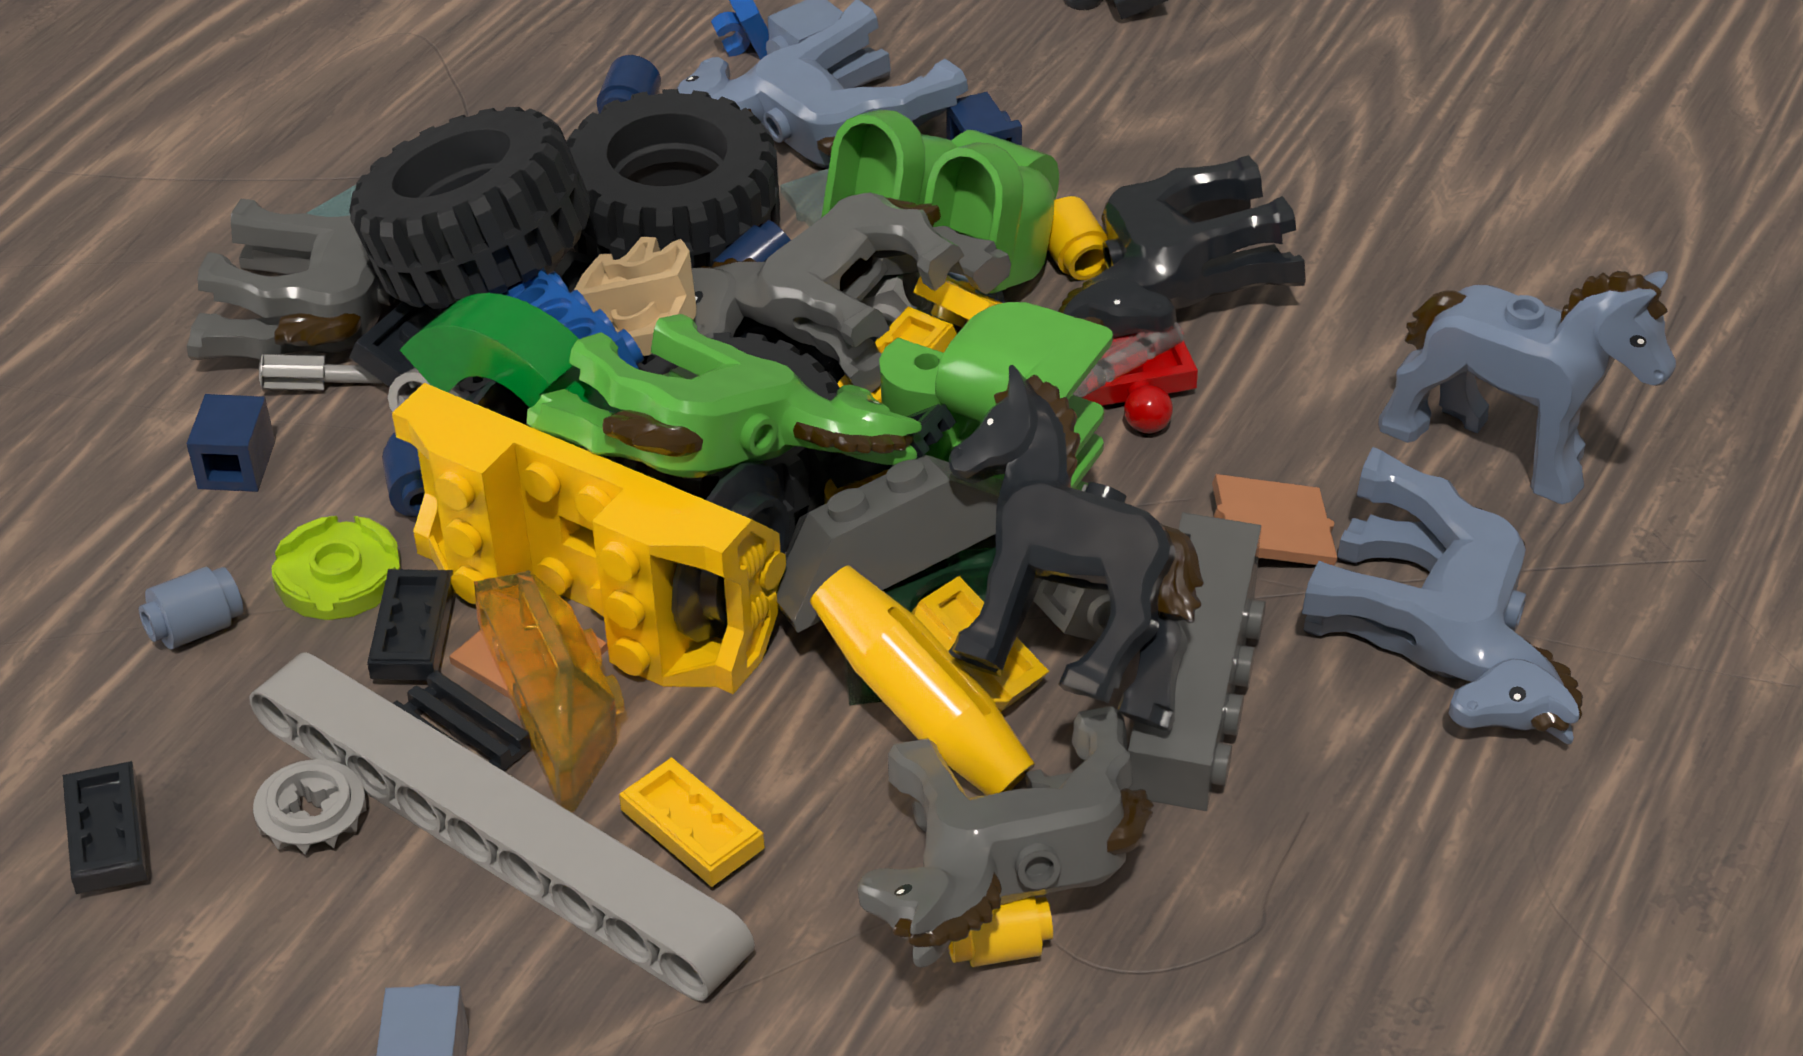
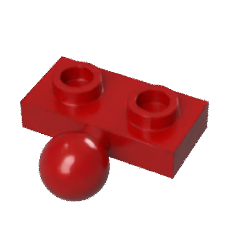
(1147, 389)

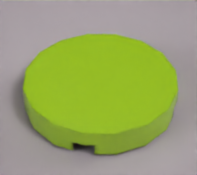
(334, 567)

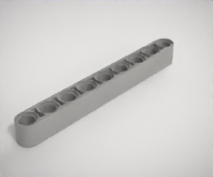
(507, 827)

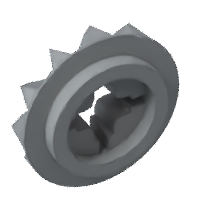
(320, 782)

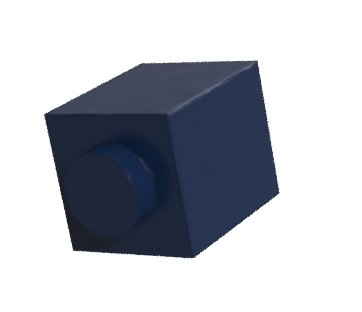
(231, 442)

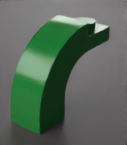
(502, 342)

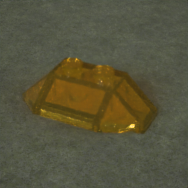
(551, 679)

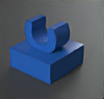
(748, 27)

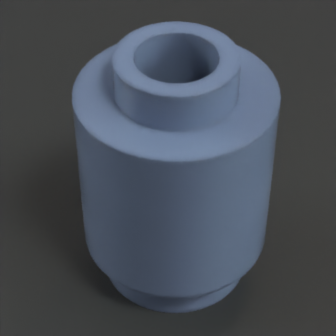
(190, 606)

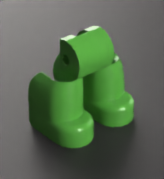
(976, 180)
(977, 368)

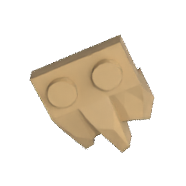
(641, 287)

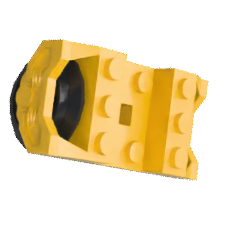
(615, 540)

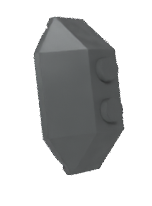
(886, 531)

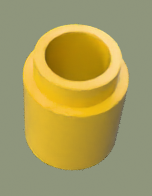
(1076, 239)
(1012, 934)

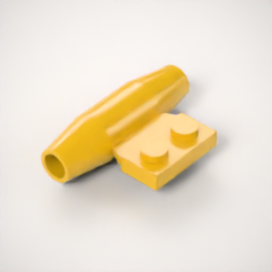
(913, 673)

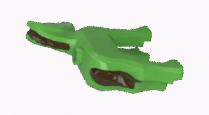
(713, 408)

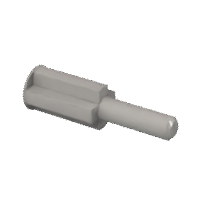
(307, 373)

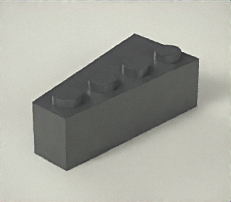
(1187, 761)

